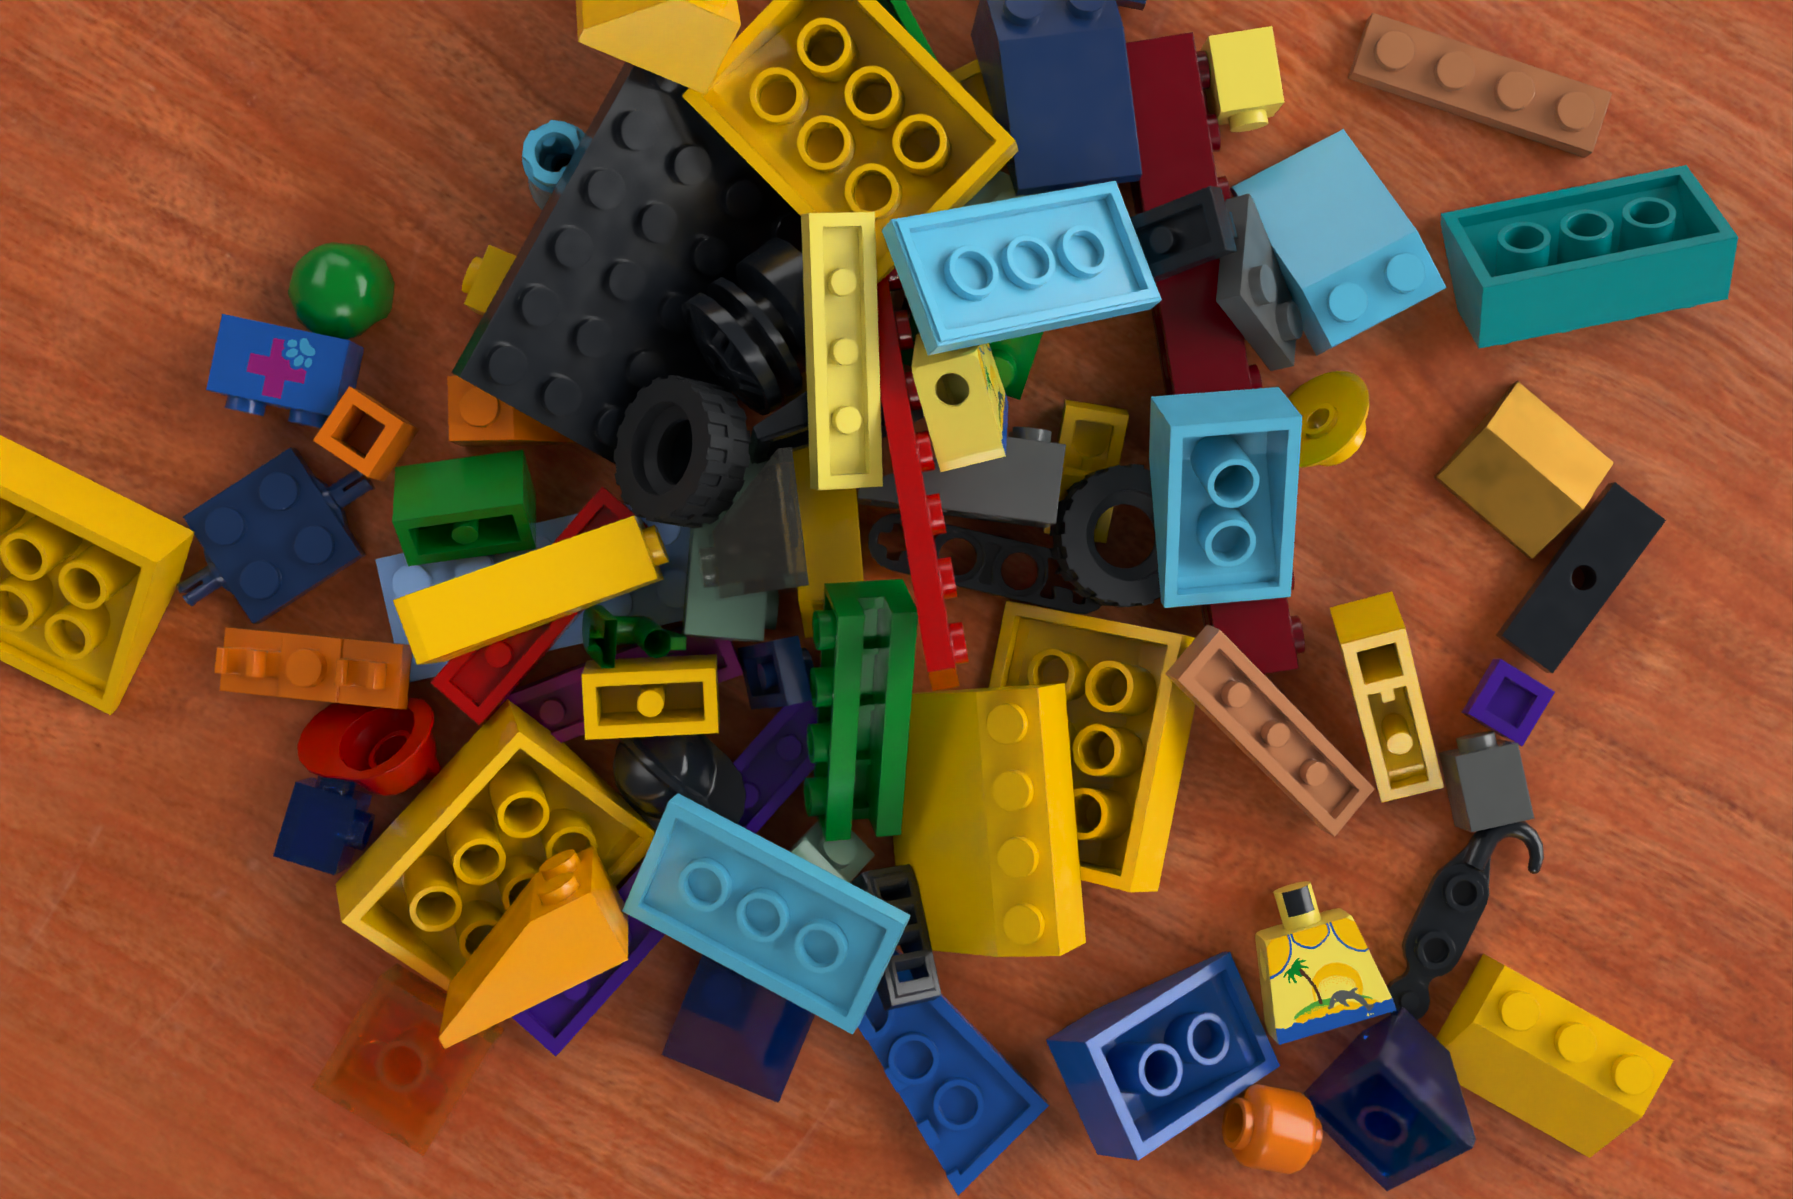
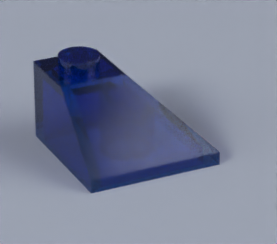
(738, 1031)
(1394, 1101)

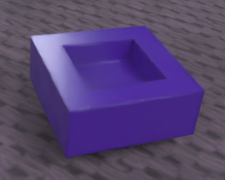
(1508, 701)

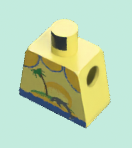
(962, 404)
(1315, 969)

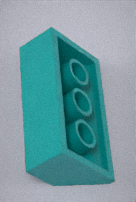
(1587, 256)

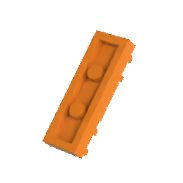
(314, 667)

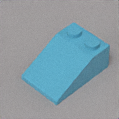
(1340, 241)
(1224, 494)

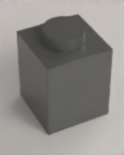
(1485, 782)

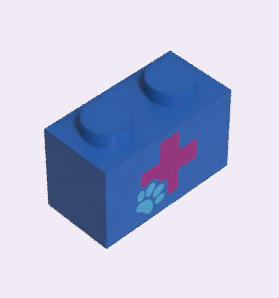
(282, 368)

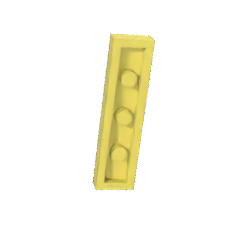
(842, 350)

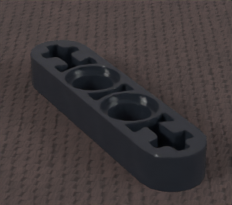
(986, 572)

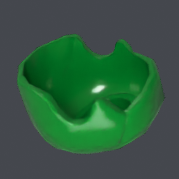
(341, 289)

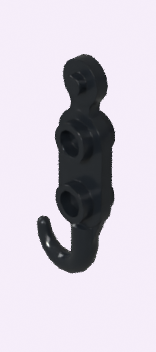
(1452, 912)

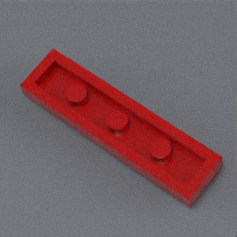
(488, 675)

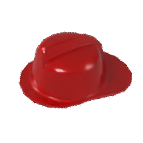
(372, 745)

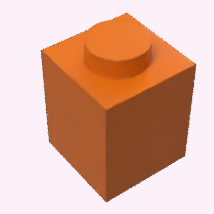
(366, 434)

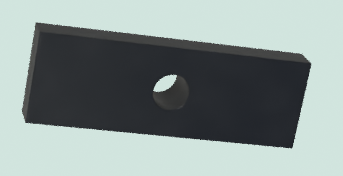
(1605, 549)

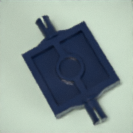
(274, 535)

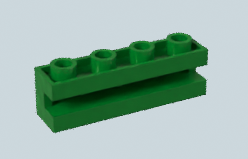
(862, 706)

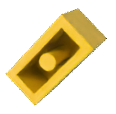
(651, 697)

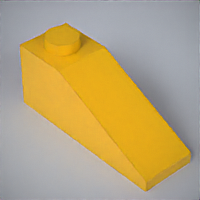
(1387, 696)

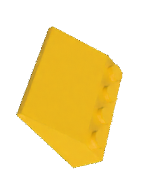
(851, 115)
(80, 577)
(1123, 727)
(993, 821)
(478, 839)

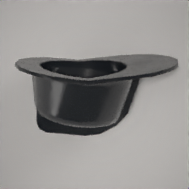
(659, 767)

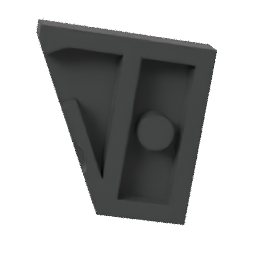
(1255, 291)

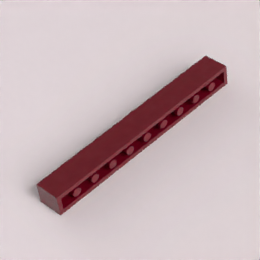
(1194, 336)

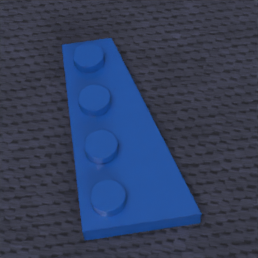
(952, 1082)

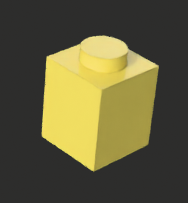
(1243, 78)

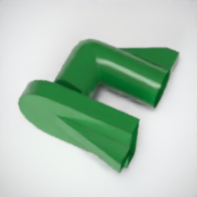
(604, 631)

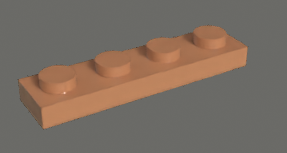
(1479, 85)
(1270, 730)

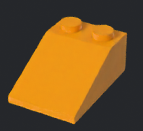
(547, 941)

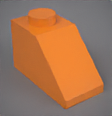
(484, 420)

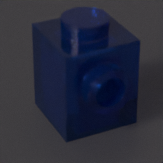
(325, 824)

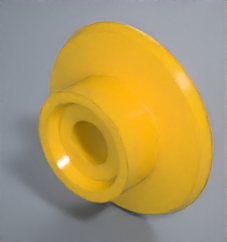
(1332, 417)

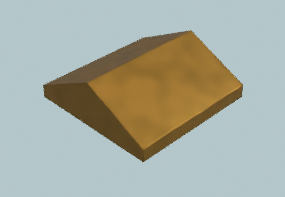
(1525, 471)

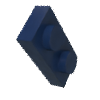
(776, 673)

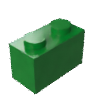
(464, 507)

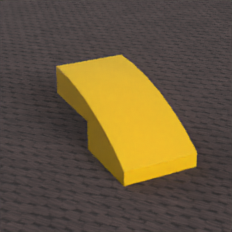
(1093, 442)

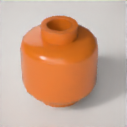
(1271, 1129)

